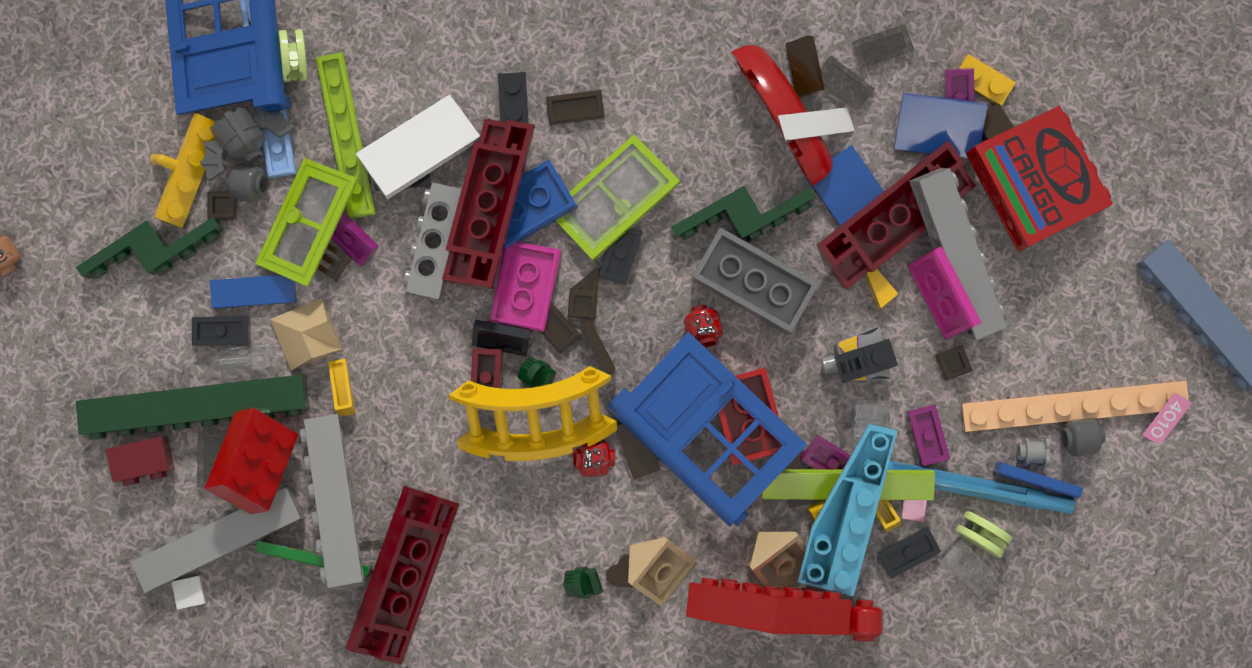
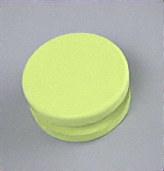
(293, 56)
(984, 534)

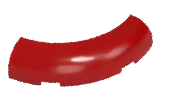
(782, 99)

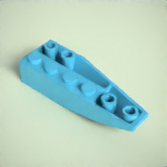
(846, 519)

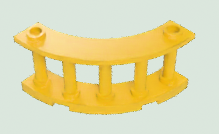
(537, 444)

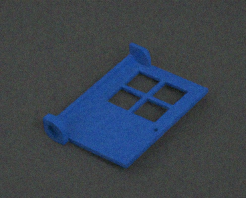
(227, 64)
(680, 402)

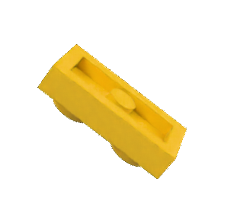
(988, 82)

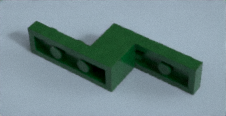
(743, 214)
(150, 249)

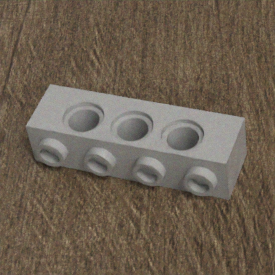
(432, 286)

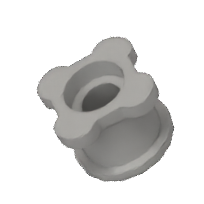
(1034, 452)

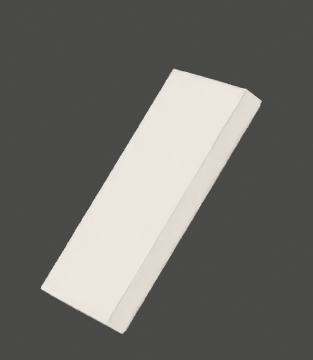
(418, 146)

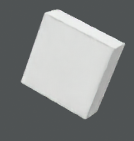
(189, 592)

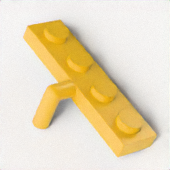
(185, 172)

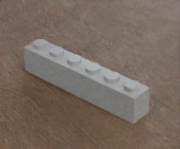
(950, 228)
(333, 503)
(213, 541)

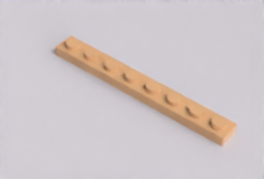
(1069, 406)

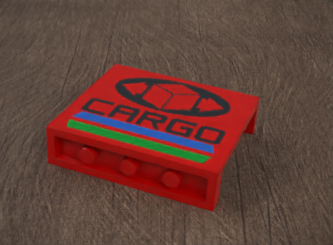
(1039, 178)

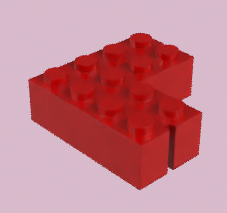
(769, 609)

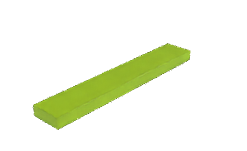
(345, 131)
(818, 483)

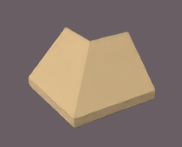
(306, 334)
(777, 558)
(658, 568)

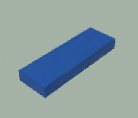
(252, 291)
(1038, 480)

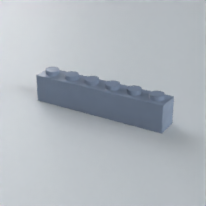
(1201, 310)

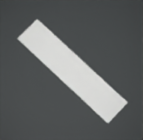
(815, 123)

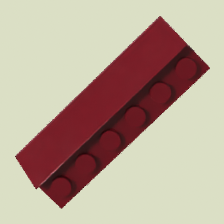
(487, 203)
(886, 222)
(402, 575)

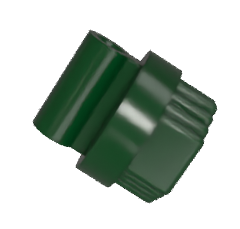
(536, 373)
(582, 582)

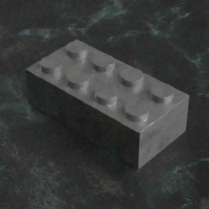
(754, 281)

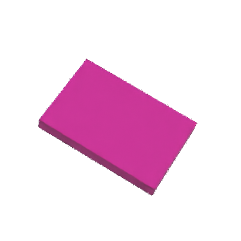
(526, 286)
(943, 293)

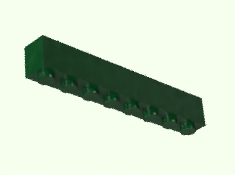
(190, 405)

